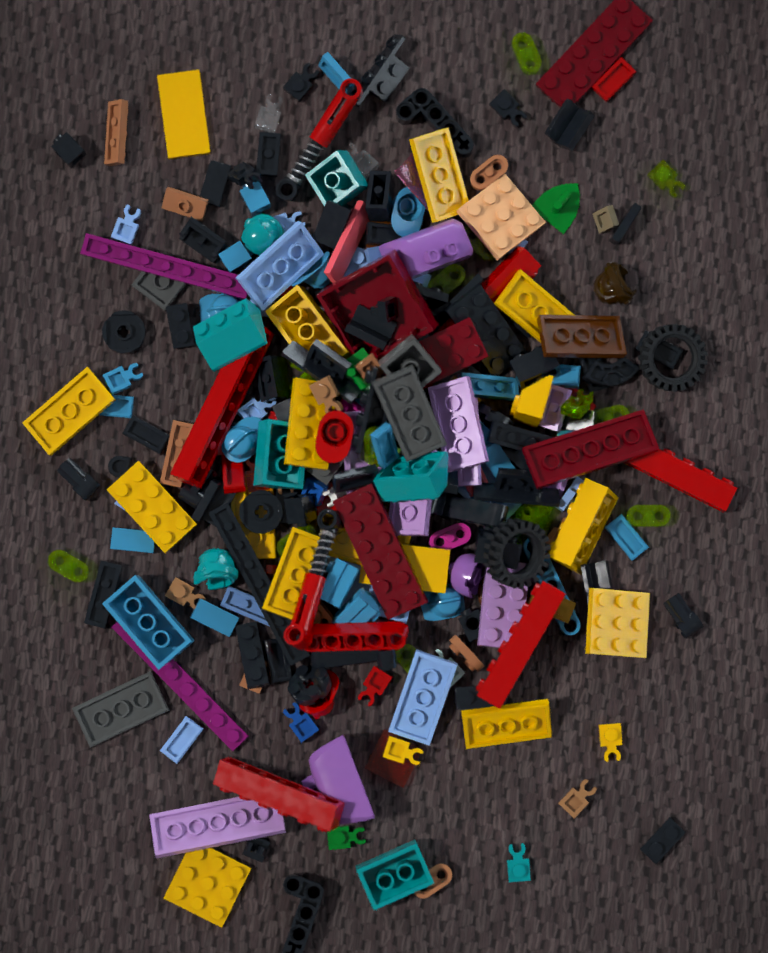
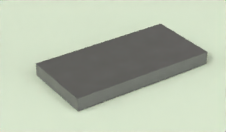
(409, 413)
(120, 709)

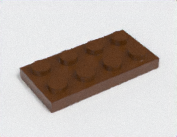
(581, 336)

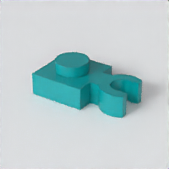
(518, 867)

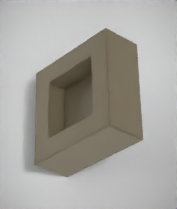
(605, 219)

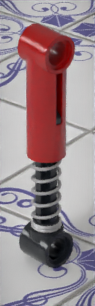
(321, 137)
(313, 583)

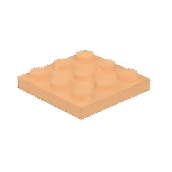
(501, 217)

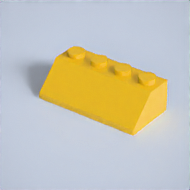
(303, 321)
(530, 405)
(583, 525)

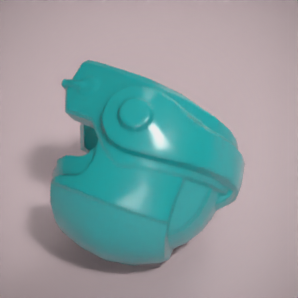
(261, 232)
(217, 567)

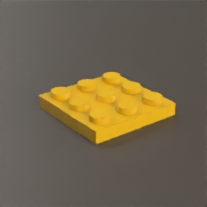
(617, 623)
(207, 884)

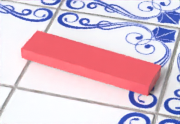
(347, 243)

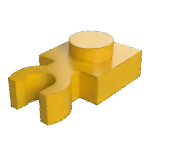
(610, 736)
(398, 750)

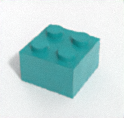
(337, 178)

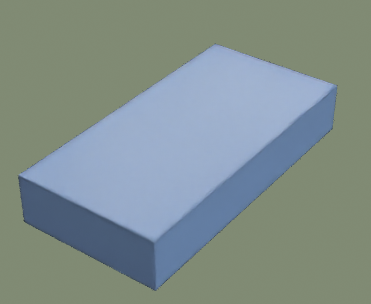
(181, 739)

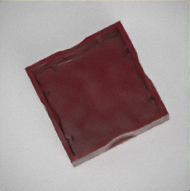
(371, 284)

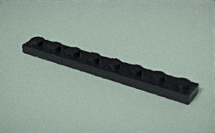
(253, 575)

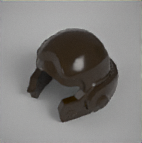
(611, 287)

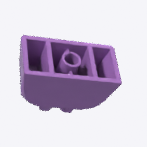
(431, 248)
(337, 777)

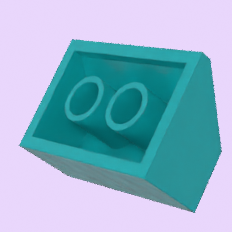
(230, 334)
(270, 456)
(415, 479)
(394, 874)

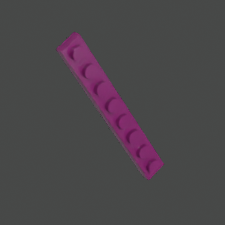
(162, 265)
(193, 696)

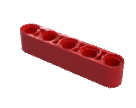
(364, 632)

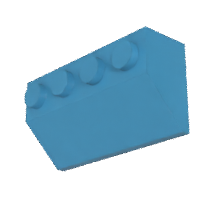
(148, 622)

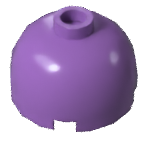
(465, 575)

